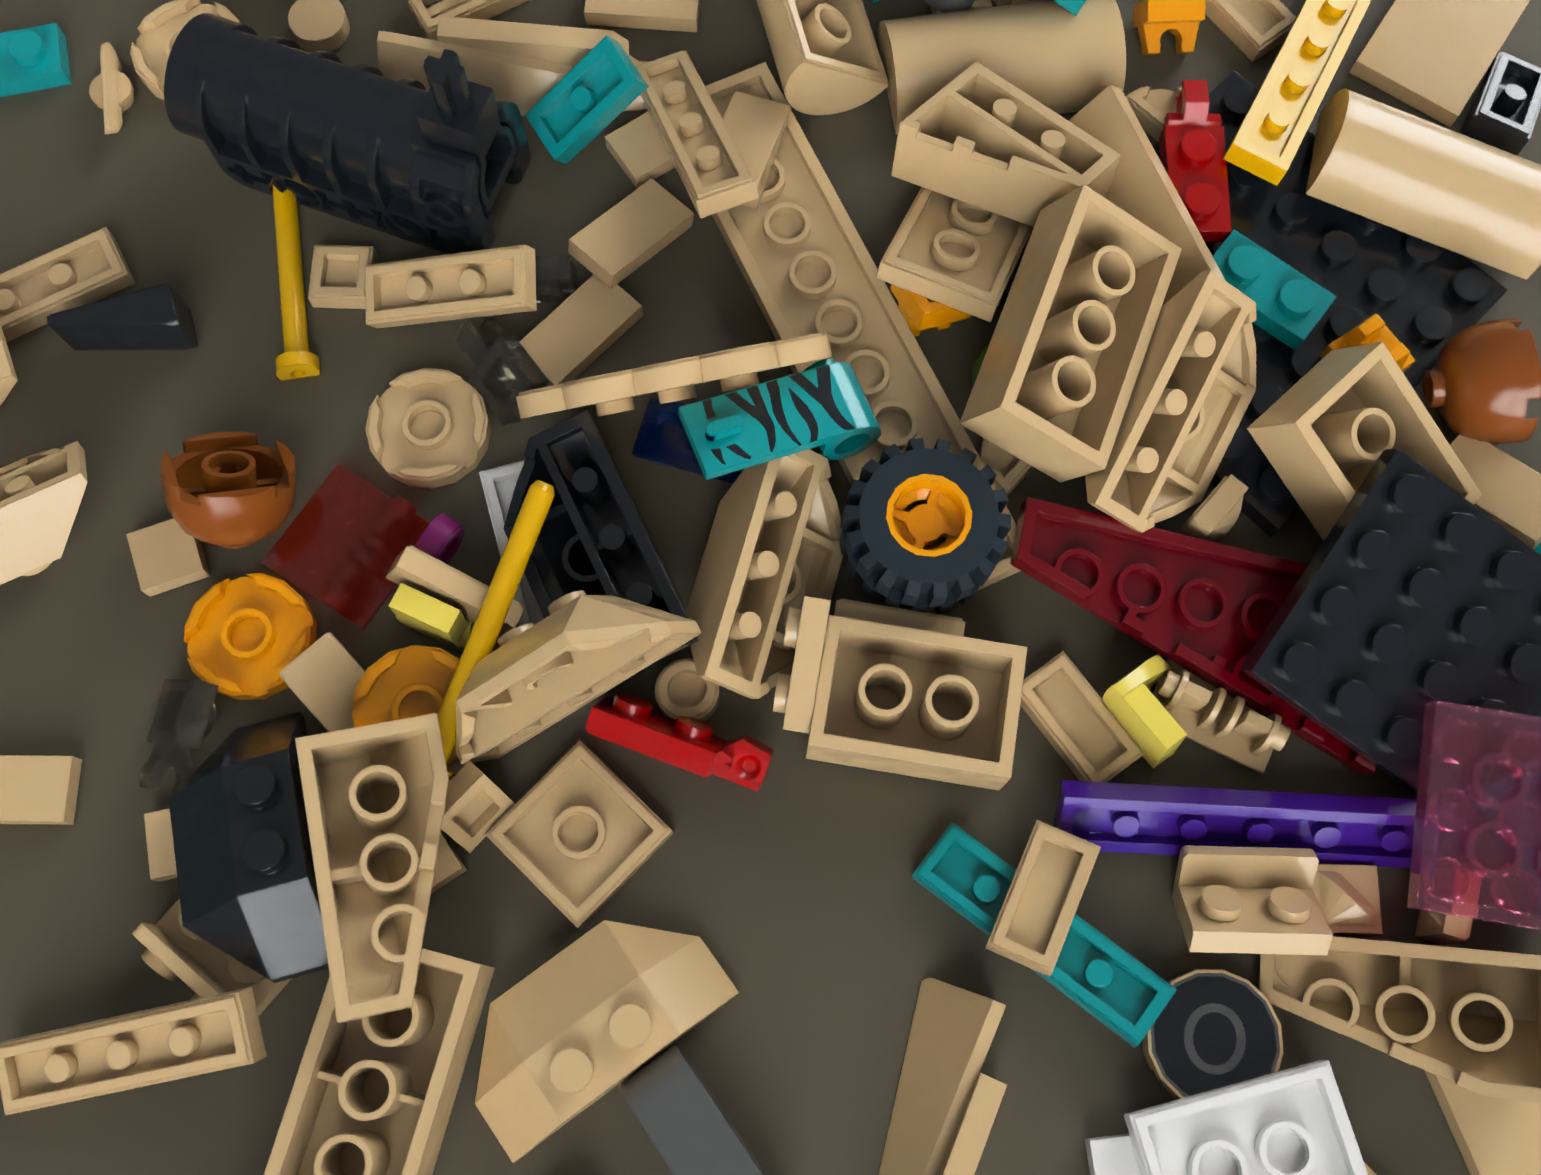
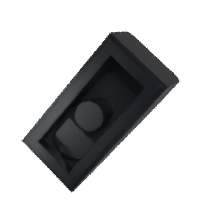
(1506, 104)
(132, 321)

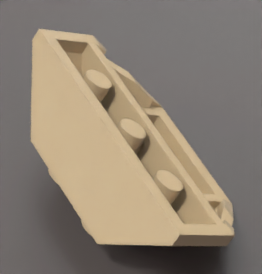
(1182, 406)
(39, 508)
(763, 554)
(558, 668)
(590, 1025)

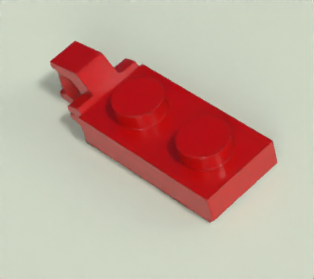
(1193, 158)
(682, 742)

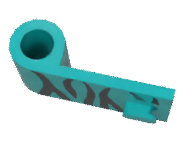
(782, 418)

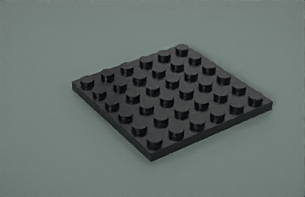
(1371, 268)

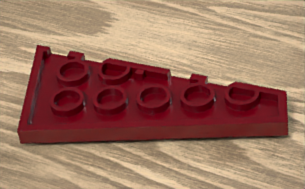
(1175, 595)

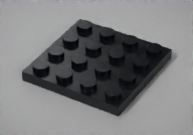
(1403, 610)

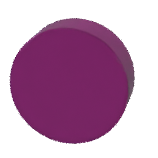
(441, 538)

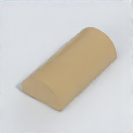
(1031, 45)
(823, 53)
(1428, 182)

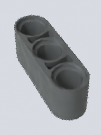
(685, 1119)

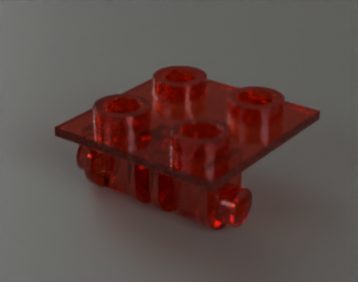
(346, 545)

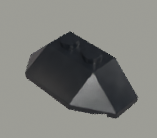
(593, 527)
(249, 853)

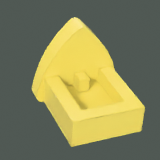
(431, 617)
(1143, 714)

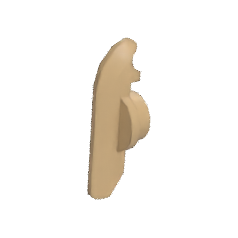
(111, 89)

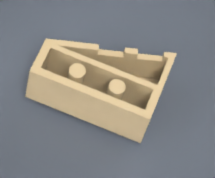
(998, 148)

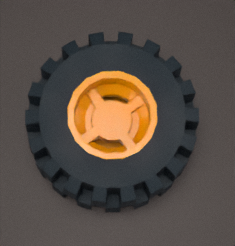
(924, 526)

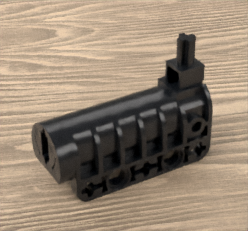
(347, 134)

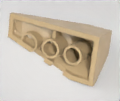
(374, 842)
(1431, 1006)

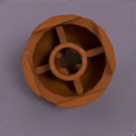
(1486, 381)
(229, 488)

